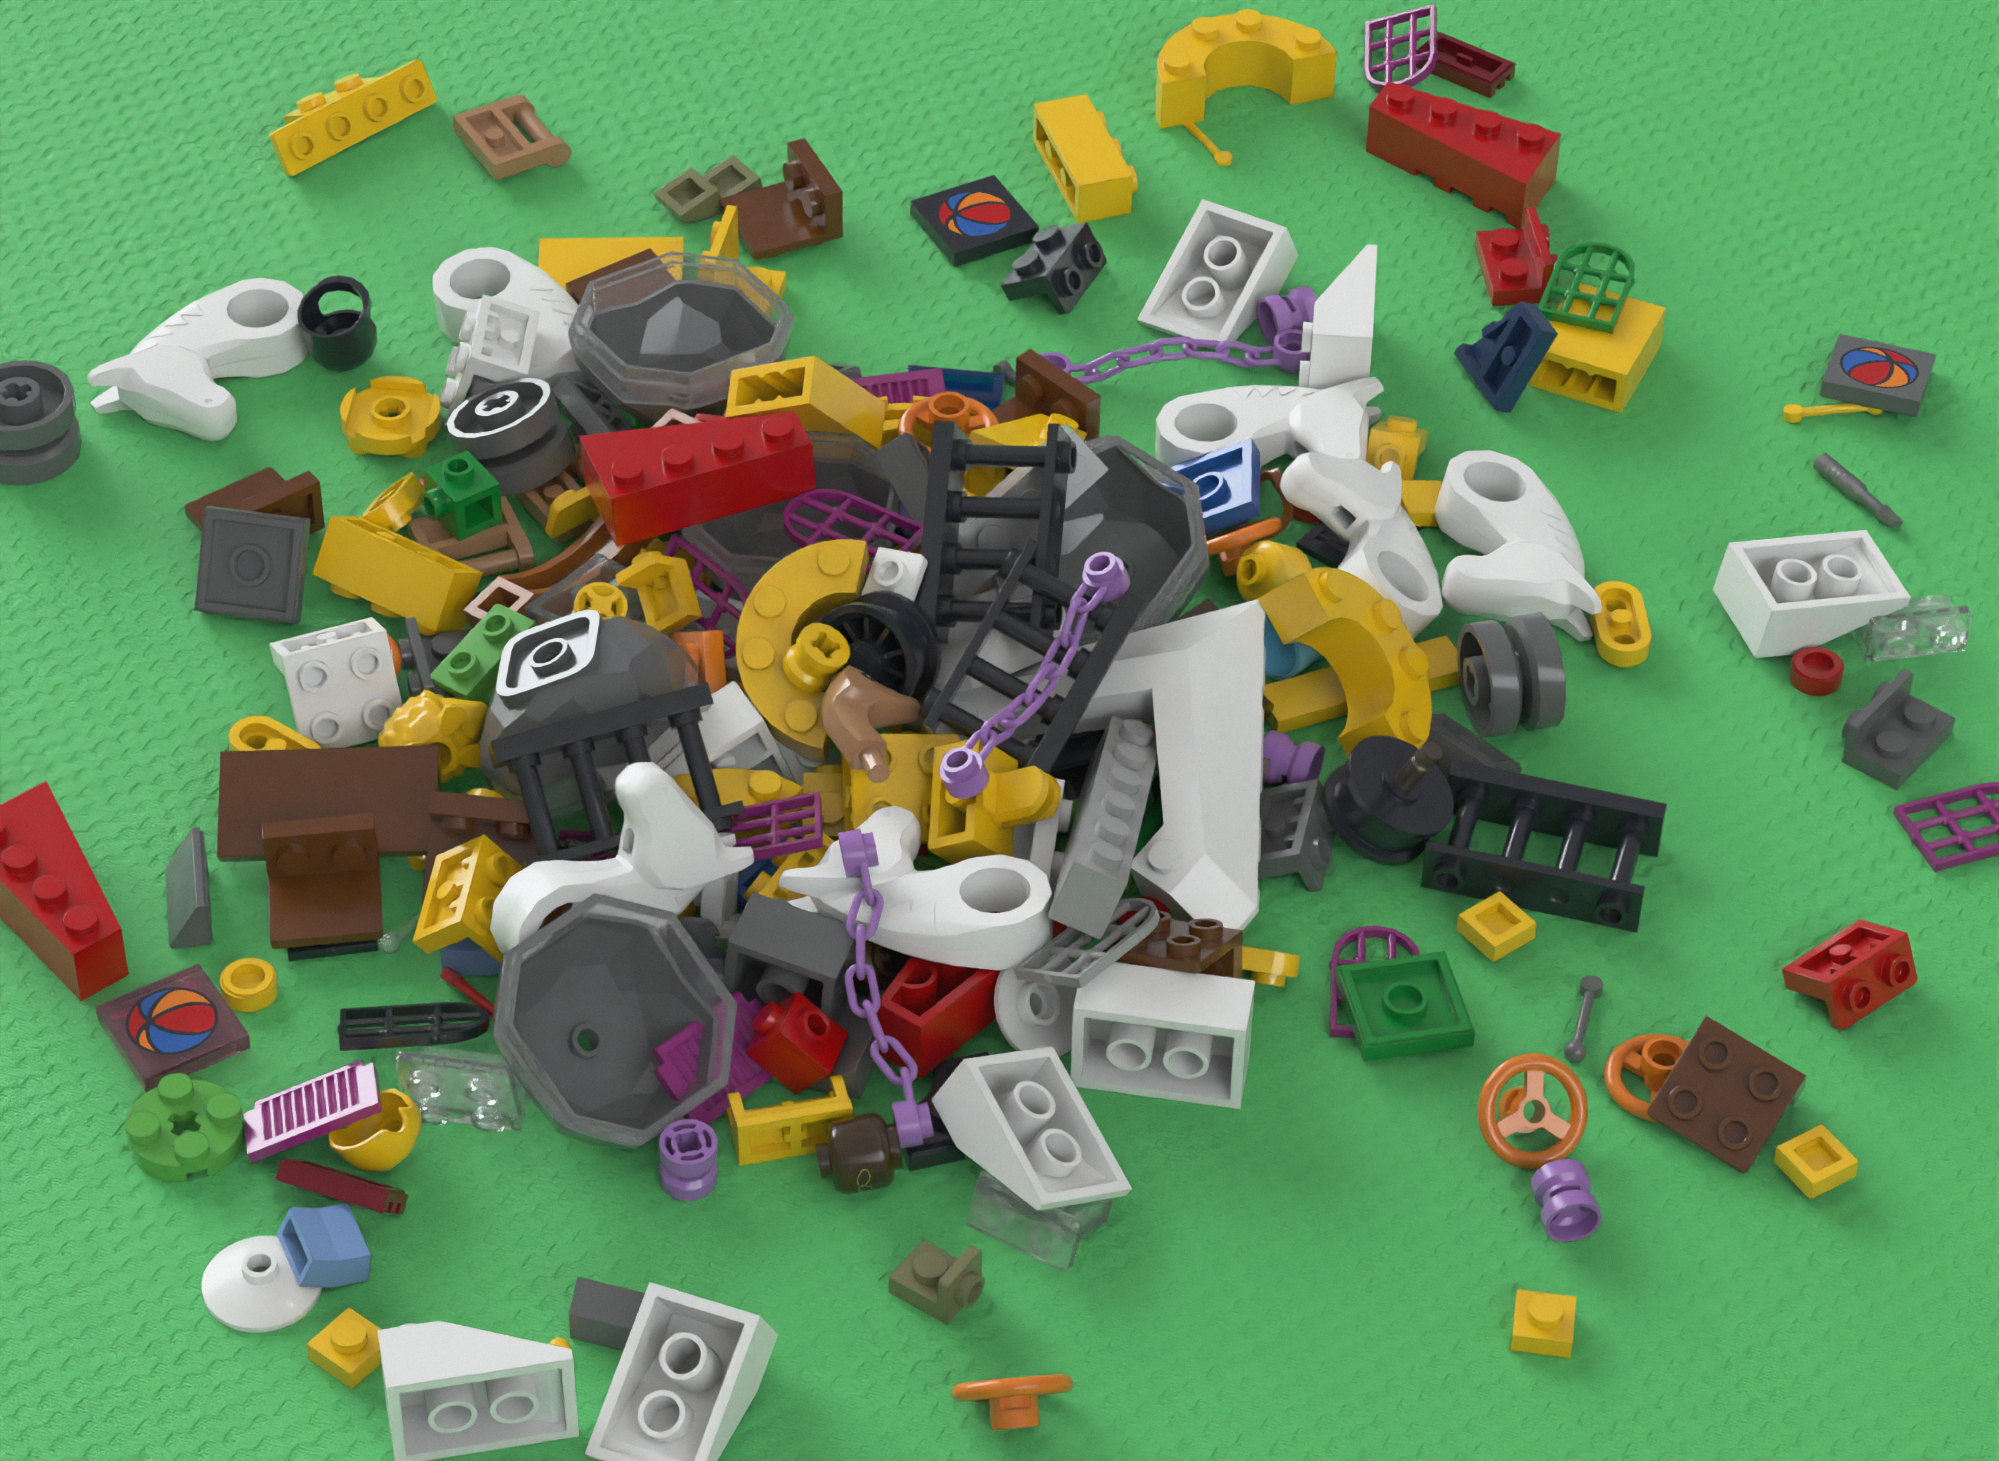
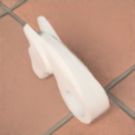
(518, 282)
(228, 333)
(1276, 417)
(1366, 512)
(1526, 544)
(661, 861)
(939, 911)

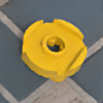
(372, 431)

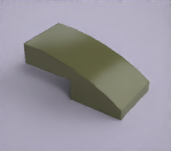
(697, 196)

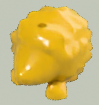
(441, 722)

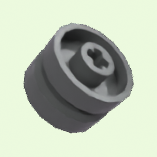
(36, 423)
(514, 433)
(1511, 675)

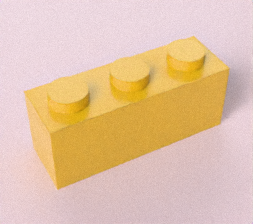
(1083, 158)
(396, 574)

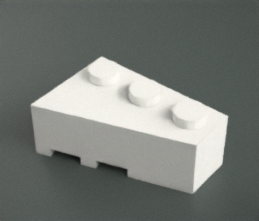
(735, 737)

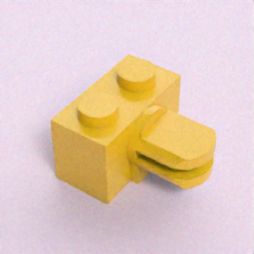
(987, 821)

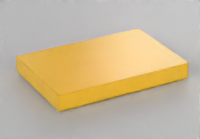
(574, 257)

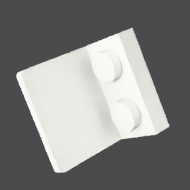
(495, 347)
(340, 682)

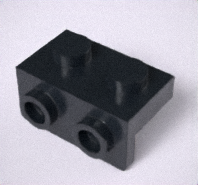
(1059, 264)

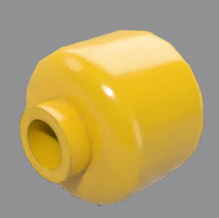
(1272, 567)

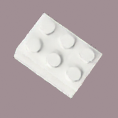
(1163, 1034)

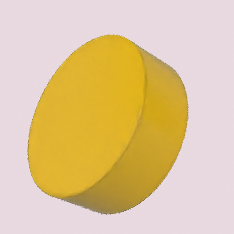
(249, 984)

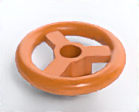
(947, 407)
(1233, 543)
(1657, 1060)
(1512, 1107)
(1013, 1399)

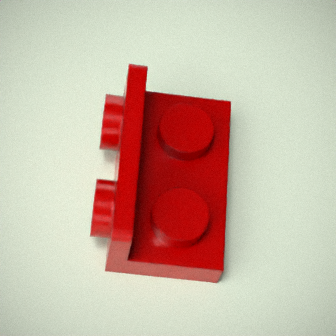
(1516, 261)
(1854, 971)

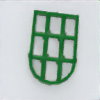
(1594, 300)

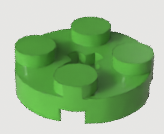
(180, 1103)

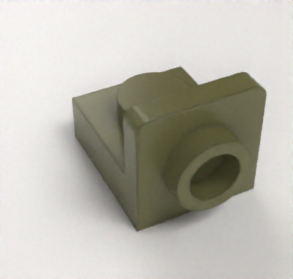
(939, 1281)

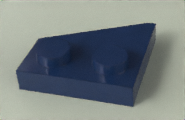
(1508, 354)

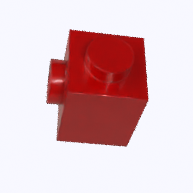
(796, 1042)

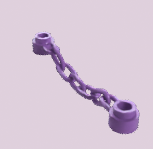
(1285, 355)
(964, 769)
(911, 1119)

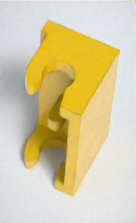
(785, 1128)

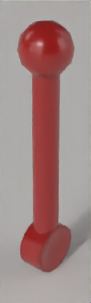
(457, 980)

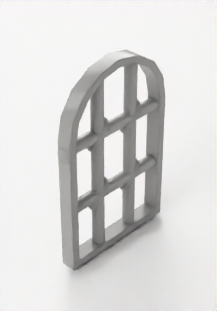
(1028, 972)

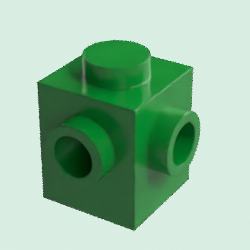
(462, 495)

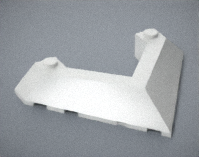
(1206, 697)

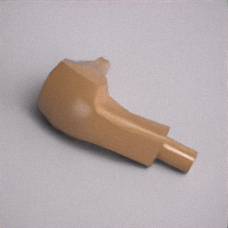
(852, 713)

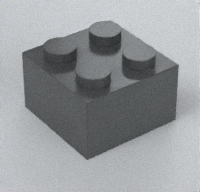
(787, 951)

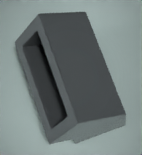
(603, 1313)

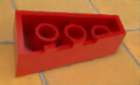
(1464, 149)
(694, 472)
(54, 896)
(938, 1008)

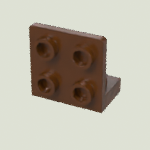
(793, 212)
(1049, 390)
(266, 493)
(463, 817)
(323, 880)
(1189, 947)
(1726, 1095)

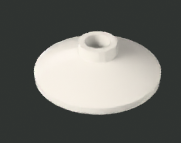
(1045, 1022)
(255, 1288)

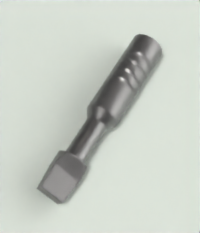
(1854, 489)

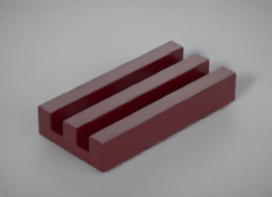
(1468, 65)
(342, 1186)

